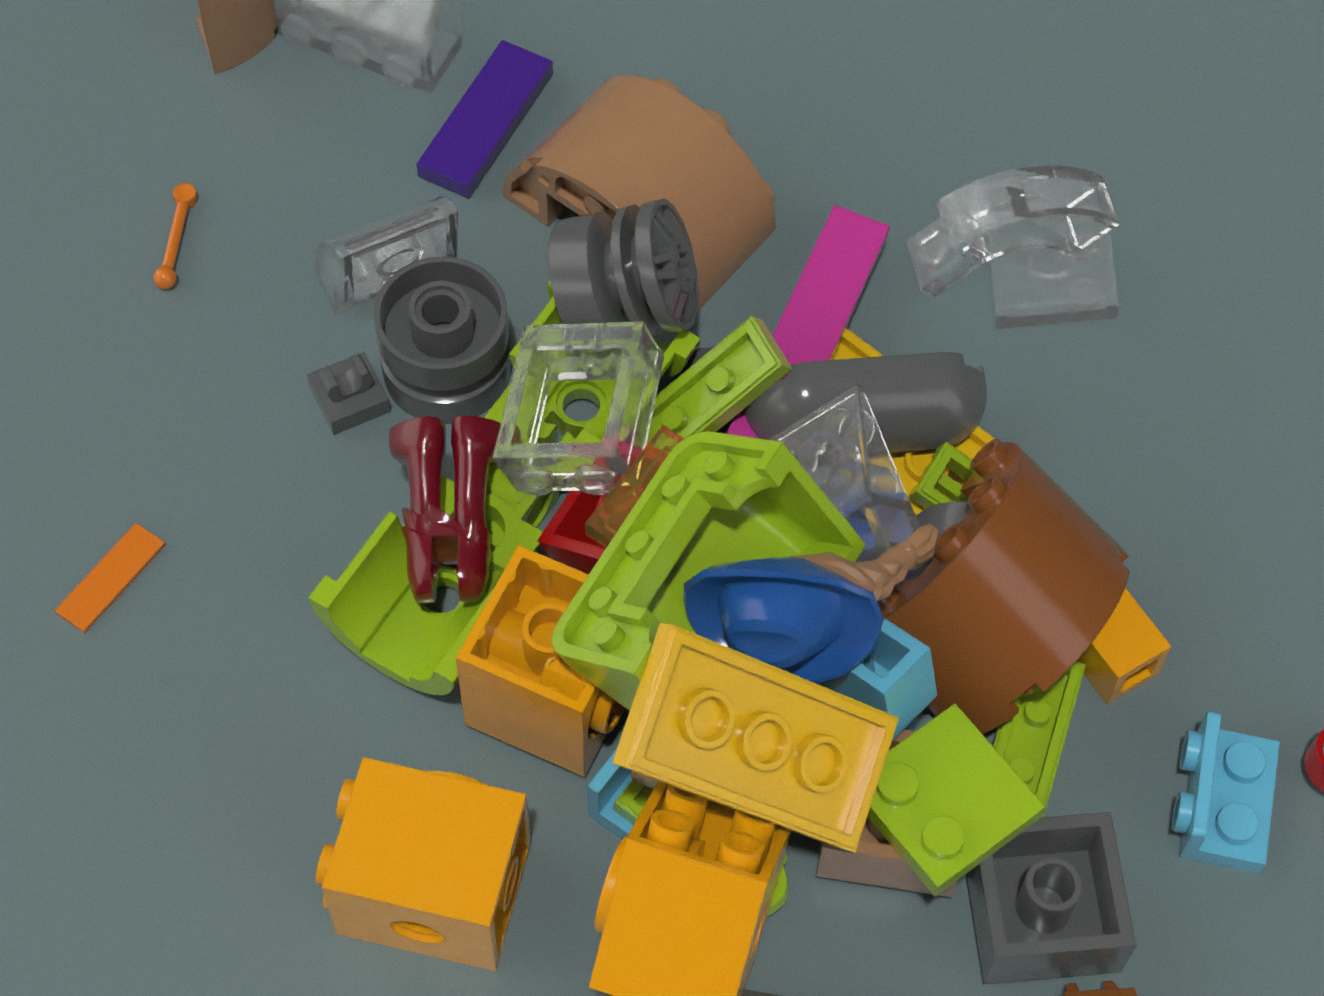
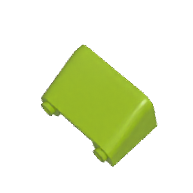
(705, 507)

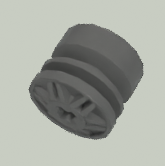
(625, 268)

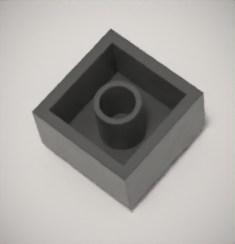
(1053, 902)

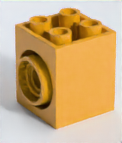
(515, 679)
(426, 862)
(686, 899)

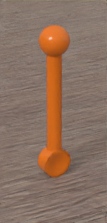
(184, 197)

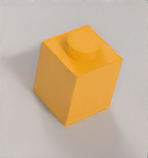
(1125, 651)

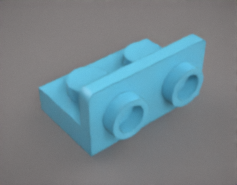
(1228, 796)

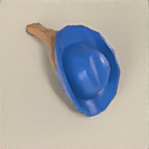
(802, 611)

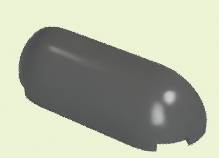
(913, 397)

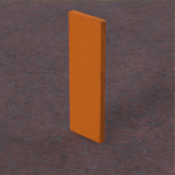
(110, 578)

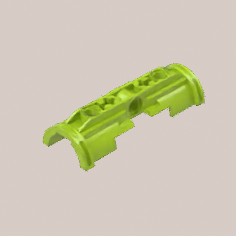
(372, 599)

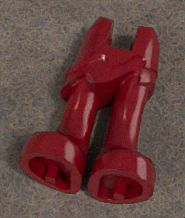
(430, 532)

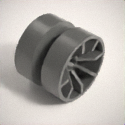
(443, 338)

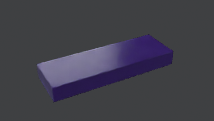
(485, 118)

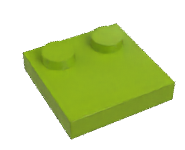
(950, 800)

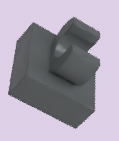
(348, 393)

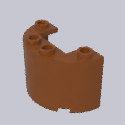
(1009, 589)

